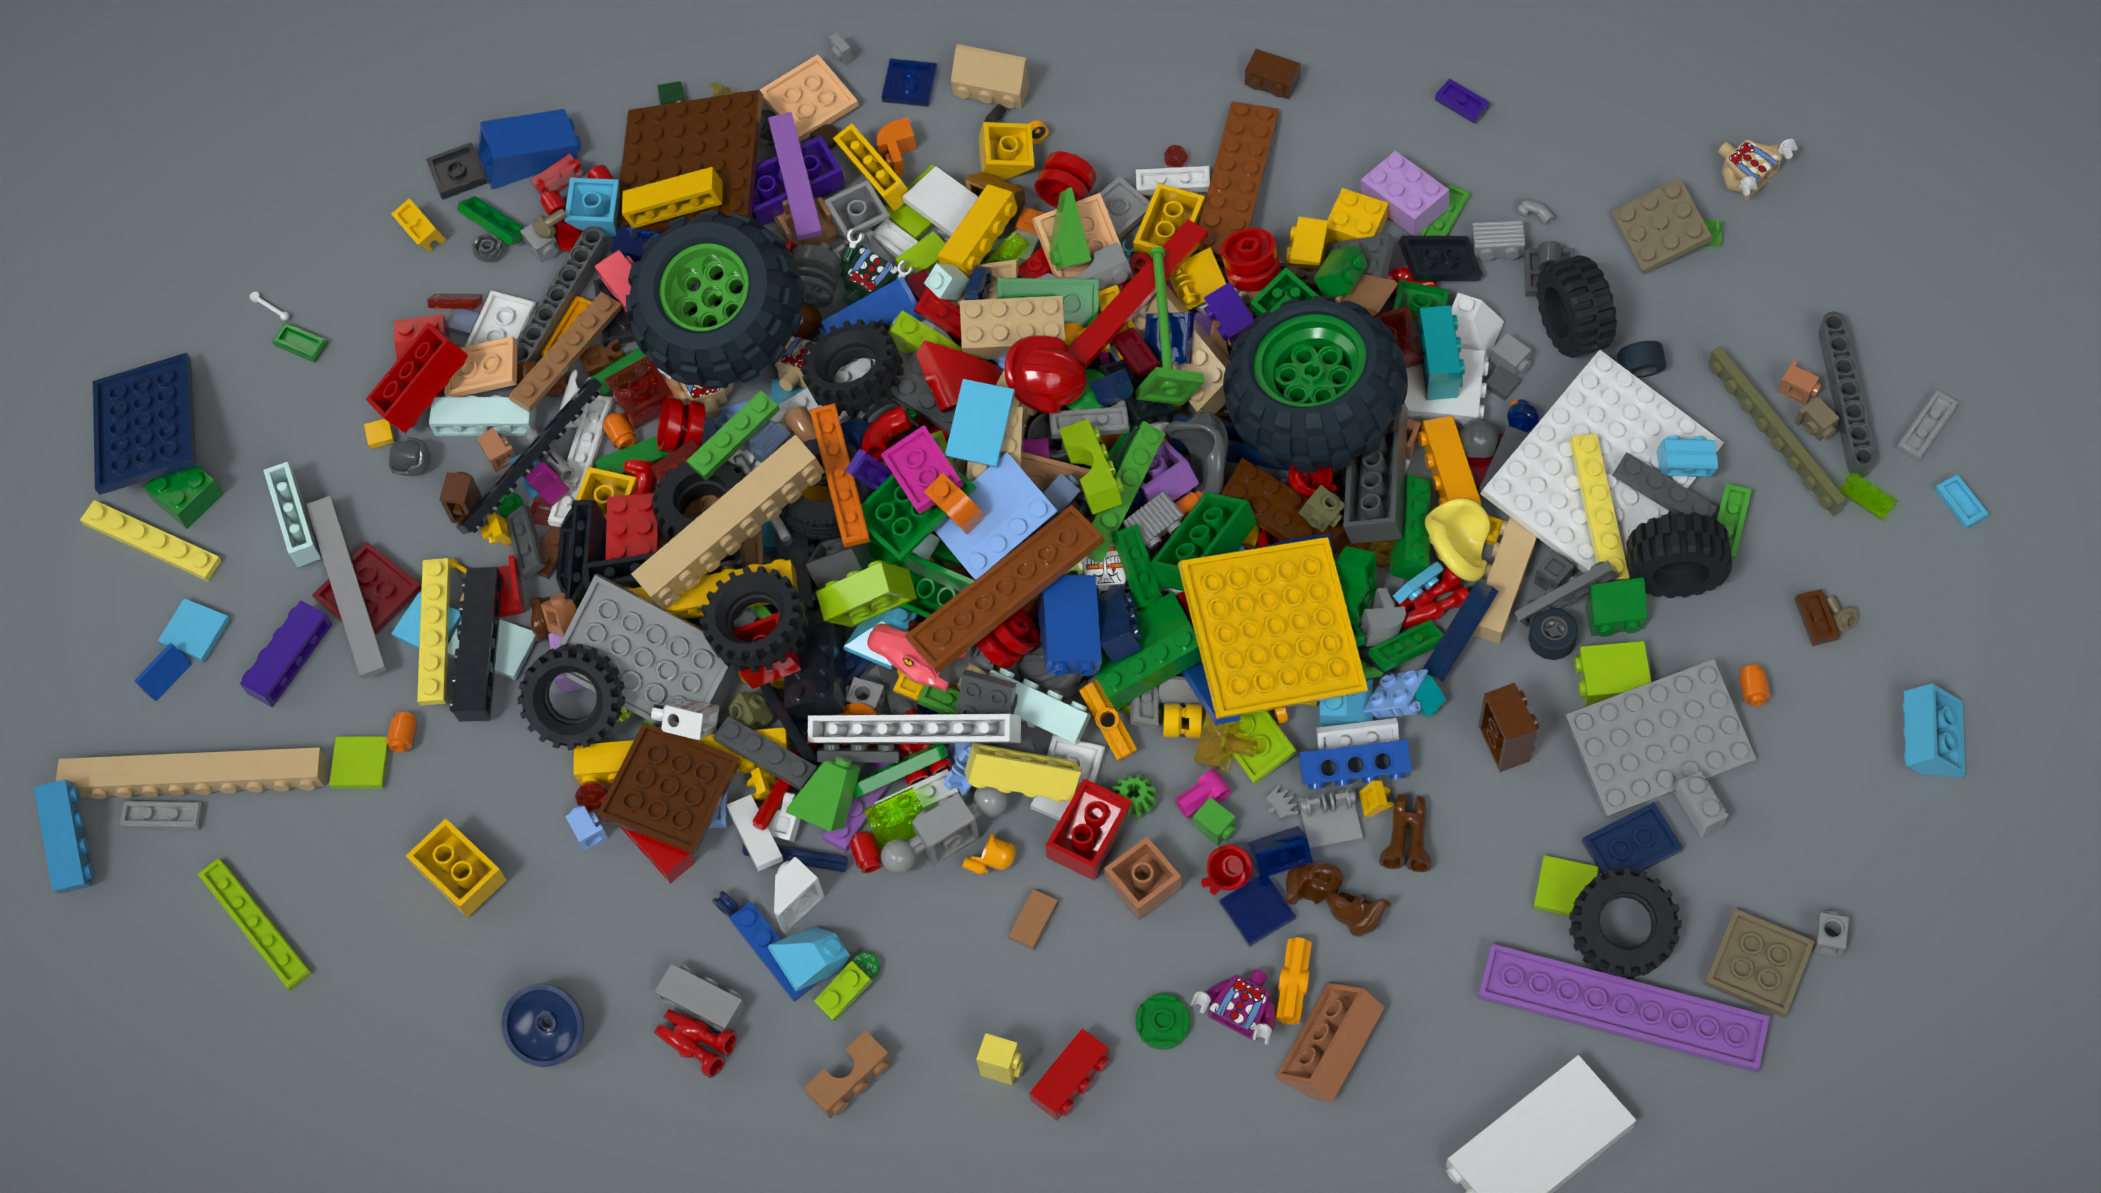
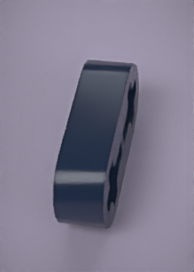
(979, 283)

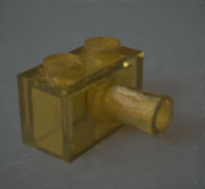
(1219, 743)

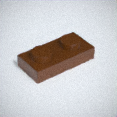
(549, 548)
(1817, 617)

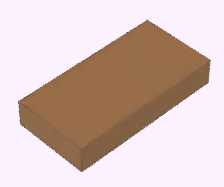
(1033, 919)

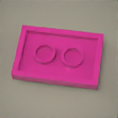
(917, 464)

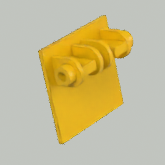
(1197, 278)

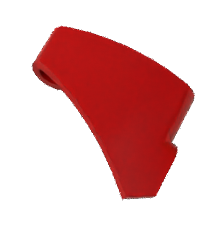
(552, 201)
(947, 367)

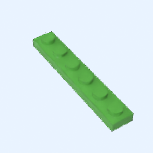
(1131, 474)

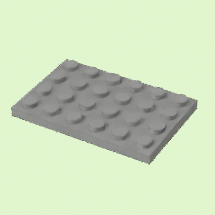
(651, 647)
(1657, 735)

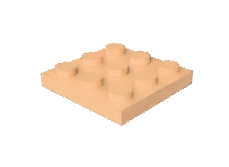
(811, 95)
(1096, 227)

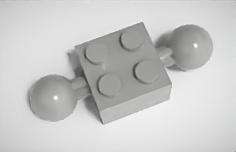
(943, 829)

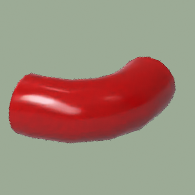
(884, 430)

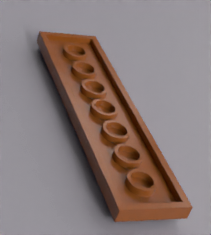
(1237, 173)
(1004, 588)

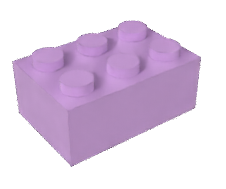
(1412, 194)

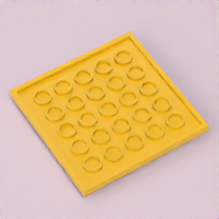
(1272, 627)

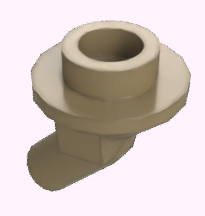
(544, 226)
(1842, 616)

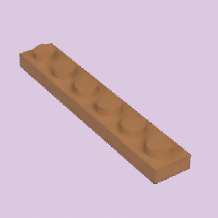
(565, 352)

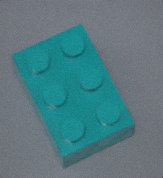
(1441, 351)

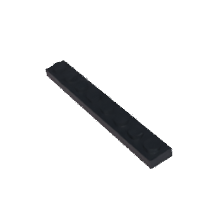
(523, 464)

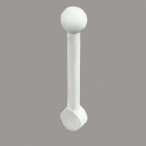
(255, 297)

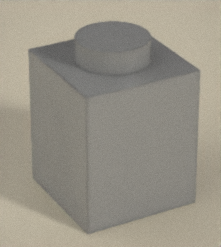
(1511, 355)

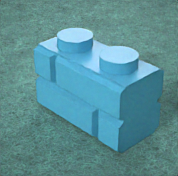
(1687, 456)

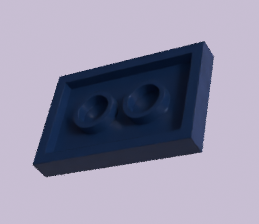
(1633, 842)

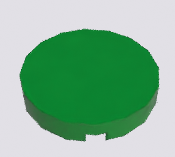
(1162, 1021)

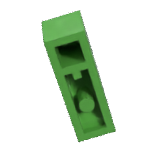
(1068, 238)

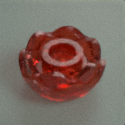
(589, 795)

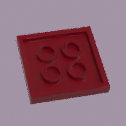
(382, 583)

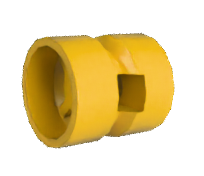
(1173, 720)

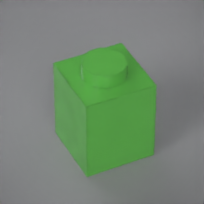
(1215, 822)

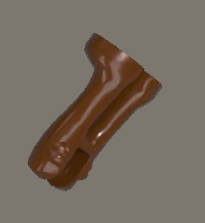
(1394, 855)

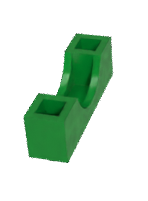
(1412, 552)

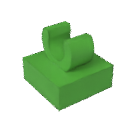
(1715, 230)

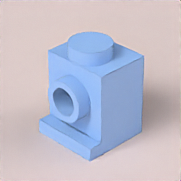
(586, 827)

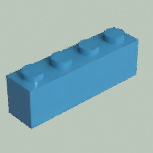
(63, 836)

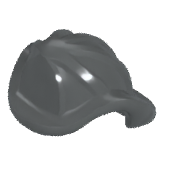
(1207, 447)
(1032, 668)

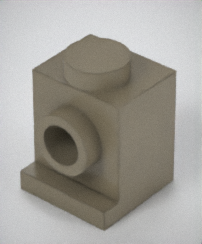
(1818, 419)

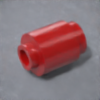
(866, 852)

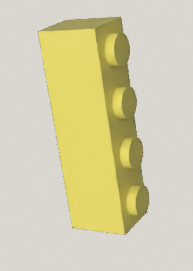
(1022, 772)

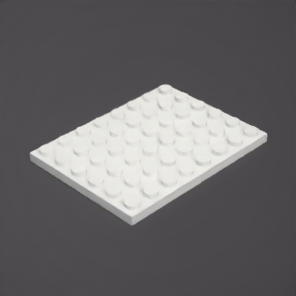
(1540, 478)

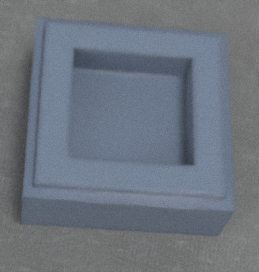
(463, 322)

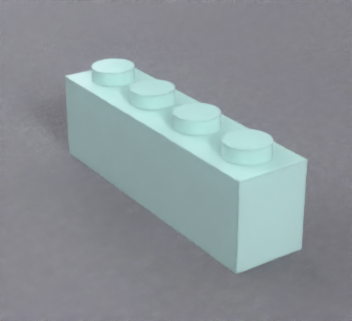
(478, 414)
(292, 514)
(1047, 709)

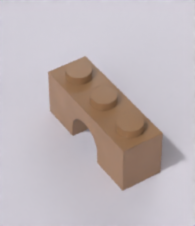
(833, 1093)

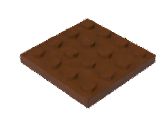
(669, 788)

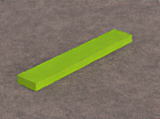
(254, 924)

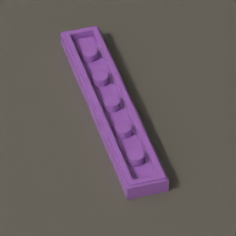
(795, 176)

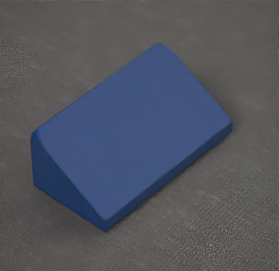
(162, 672)

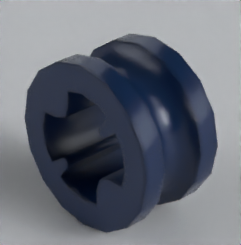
(725, 903)

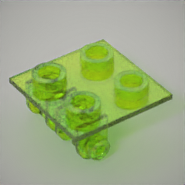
(894, 817)

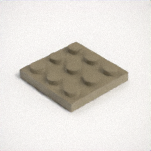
(1662, 225)
(1759, 963)

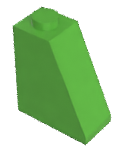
(827, 795)

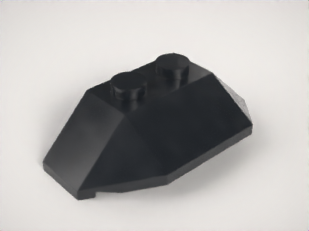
(580, 542)

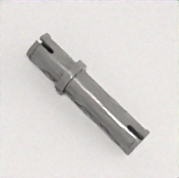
(562, 469)

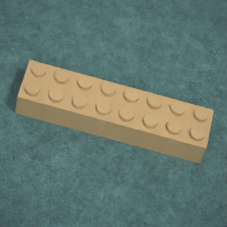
(729, 523)

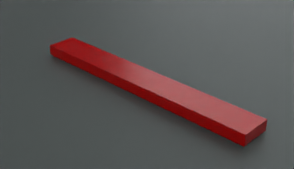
(1135, 295)

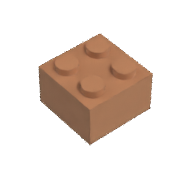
(1143, 878)

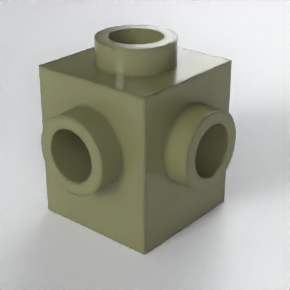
(1322, 509)
(750, 710)

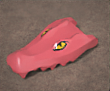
(896, 649)

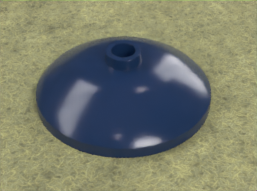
(527, 1031)

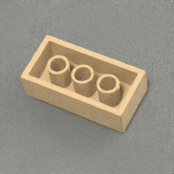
(996, 324)

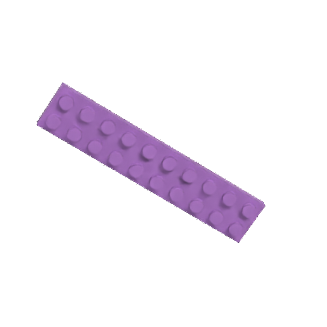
(1624, 1007)

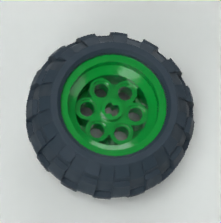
(1304, 357)

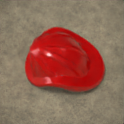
(1044, 373)

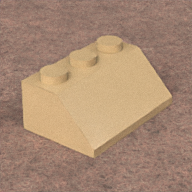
(989, 76)

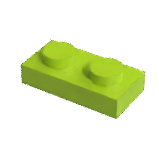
(843, 990)

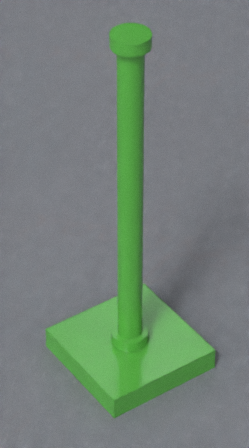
(1166, 383)

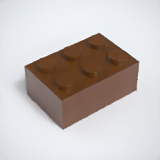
(1508, 726)

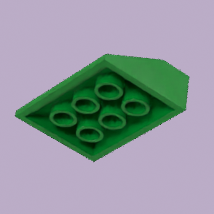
(896, 523)
(1167, 650)

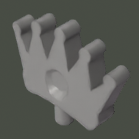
(1280, 804)

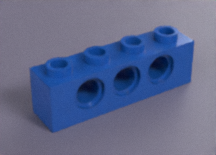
(1396, 752)

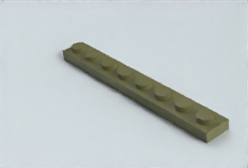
(1780, 436)

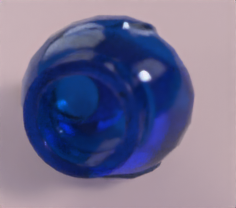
(1522, 415)

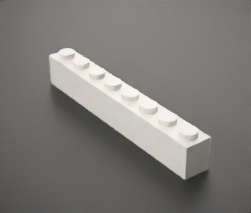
(915, 729)

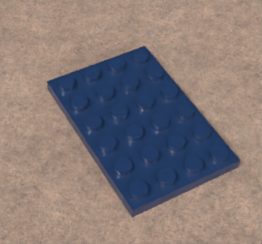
(143, 423)

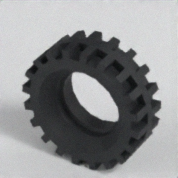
(842, 347)
(736, 596)
(547, 720)
(1604, 954)

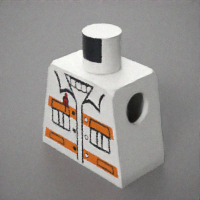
(1108, 572)
(687, 718)

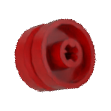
(1061, 172)
(1250, 259)
(679, 424)
(1010, 640)

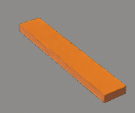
(841, 483)

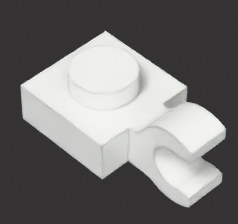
(783, 824)

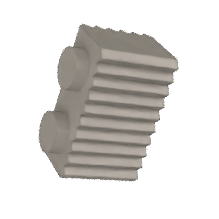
(1498, 239)
(1156, 519)
(1701, 804)

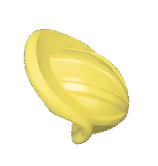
(1458, 536)

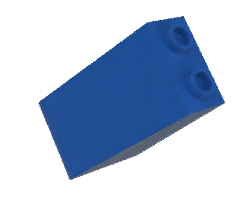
(525, 145)
(881, 304)
(1070, 626)

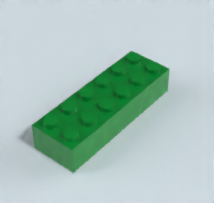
(931, 582)

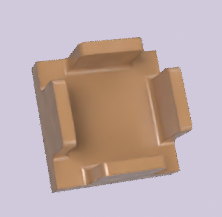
(787, 228)

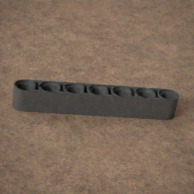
(560, 288)
(1847, 404)

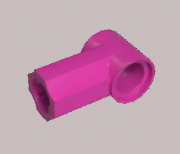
(1208, 785)

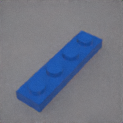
(759, 936)

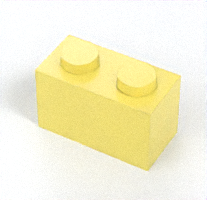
(999, 1059)

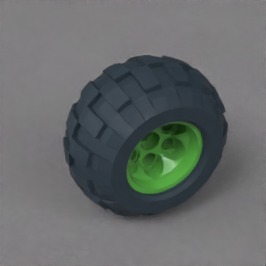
(740, 342)

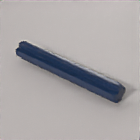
(811, 858)

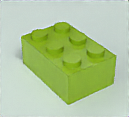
(866, 594)

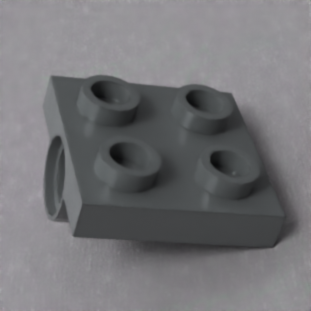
(1537, 258)
(986, 695)

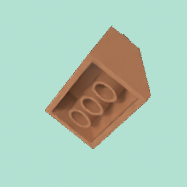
(1330, 1041)

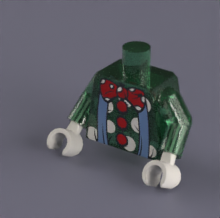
(866, 271)

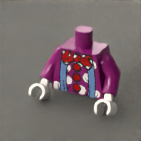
(1240, 1005)

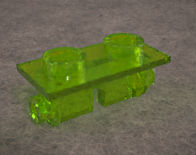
(1868, 496)

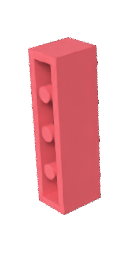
(614, 274)

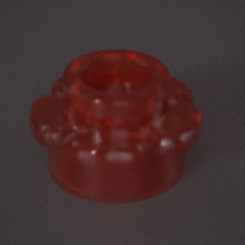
(1175, 151)

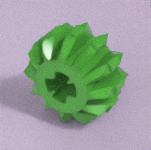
(1137, 786)

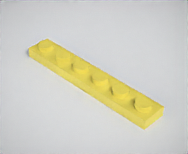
(1598, 502)
(151, 540)
(434, 632)

